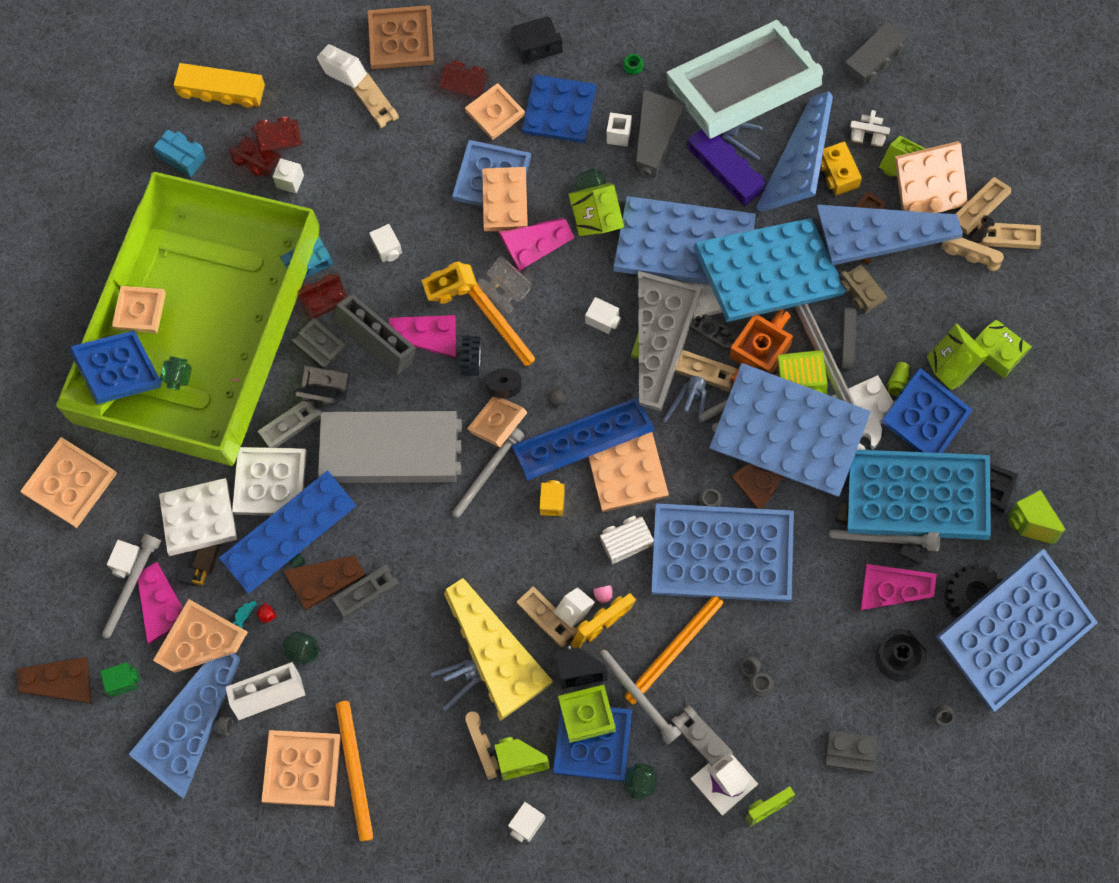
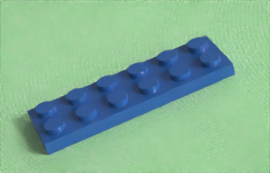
(582, 438)
(287, 531)

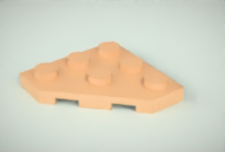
(198, 638)

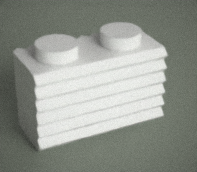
(341, 65)
(626, 539)

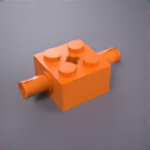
(762, 333)

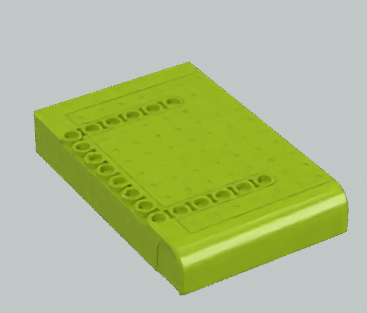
(220, 310)

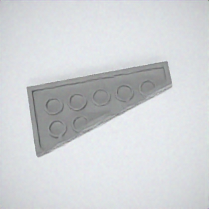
(664, 322)

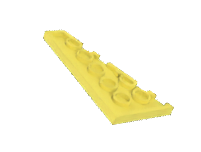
(498, 656)

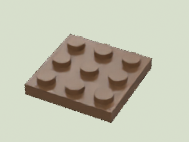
(400, 37)

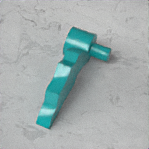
(243, 613)

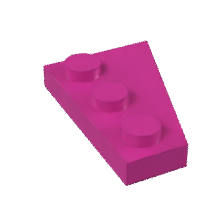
(535, 241)
(429, 332)
(894, 586)
(158, 602)

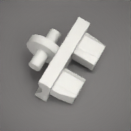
(859, 129)

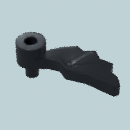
(980, 234)

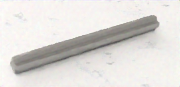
(819, 344)

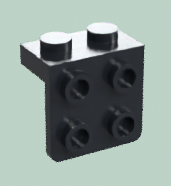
(537, 39)
(323, 385)

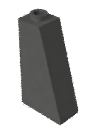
(657, 129)

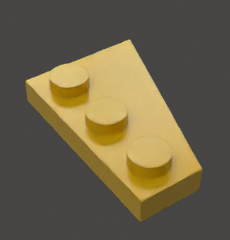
(603, 617)

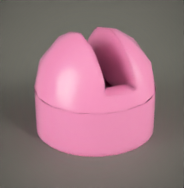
(603, 594)

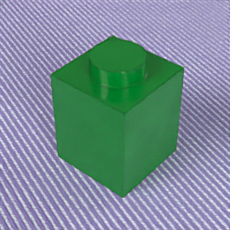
(119, 679)

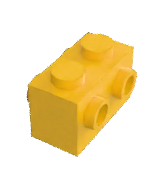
(840, 169)
(449, 282)

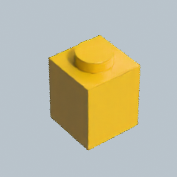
(552, 498)

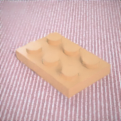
(504, 198)

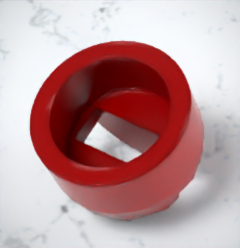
(266, 613)

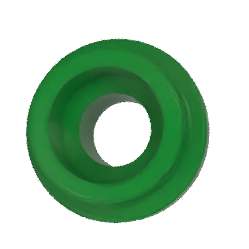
(633, 58)

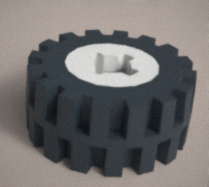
(470, 355)

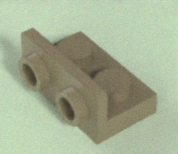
(862, 288)

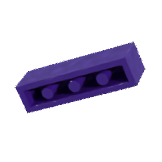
(727, 166)

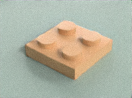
(495, 111)
(138, 309)
(497, 421)

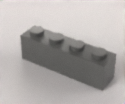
(374, 334)

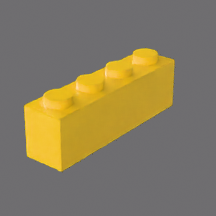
(219, 85)

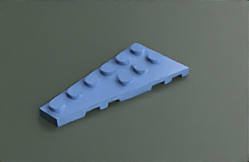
(800, 163)
(871, 232)
(181, 733)

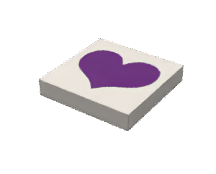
(714, 794)

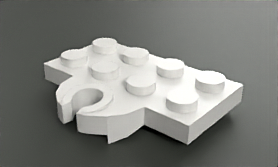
(873, 397)

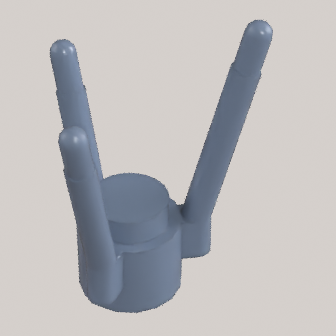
(727, 136)
(694, 389)
(466, 668)

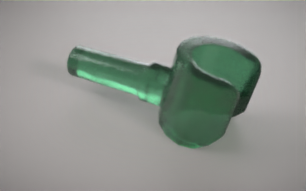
(297, 561)

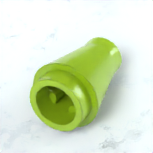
(898, 379)

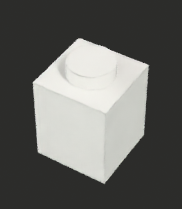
(619, 129)
(288, 175)
(386, 243)
(602, 316)
(123, 558)
(574, 607)
(729, 776)
(526, 823)

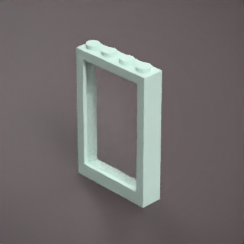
(744, 78)

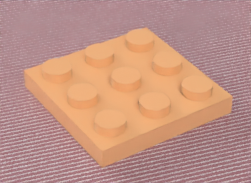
(932, 179)
(628, 474)
(68, 482)
(301, 768)

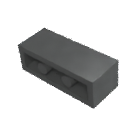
(875, 54)

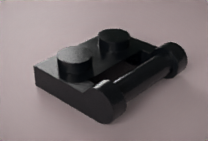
(1002, 482)

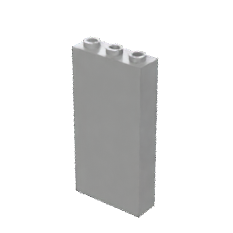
(390, 446)

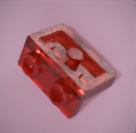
(463, 80)
(277, 135)
(258, 162)
(322, 296)

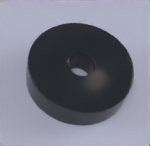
(503, 383)

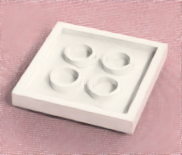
(267, 479)
(197, 517)

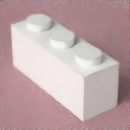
(265, 691)

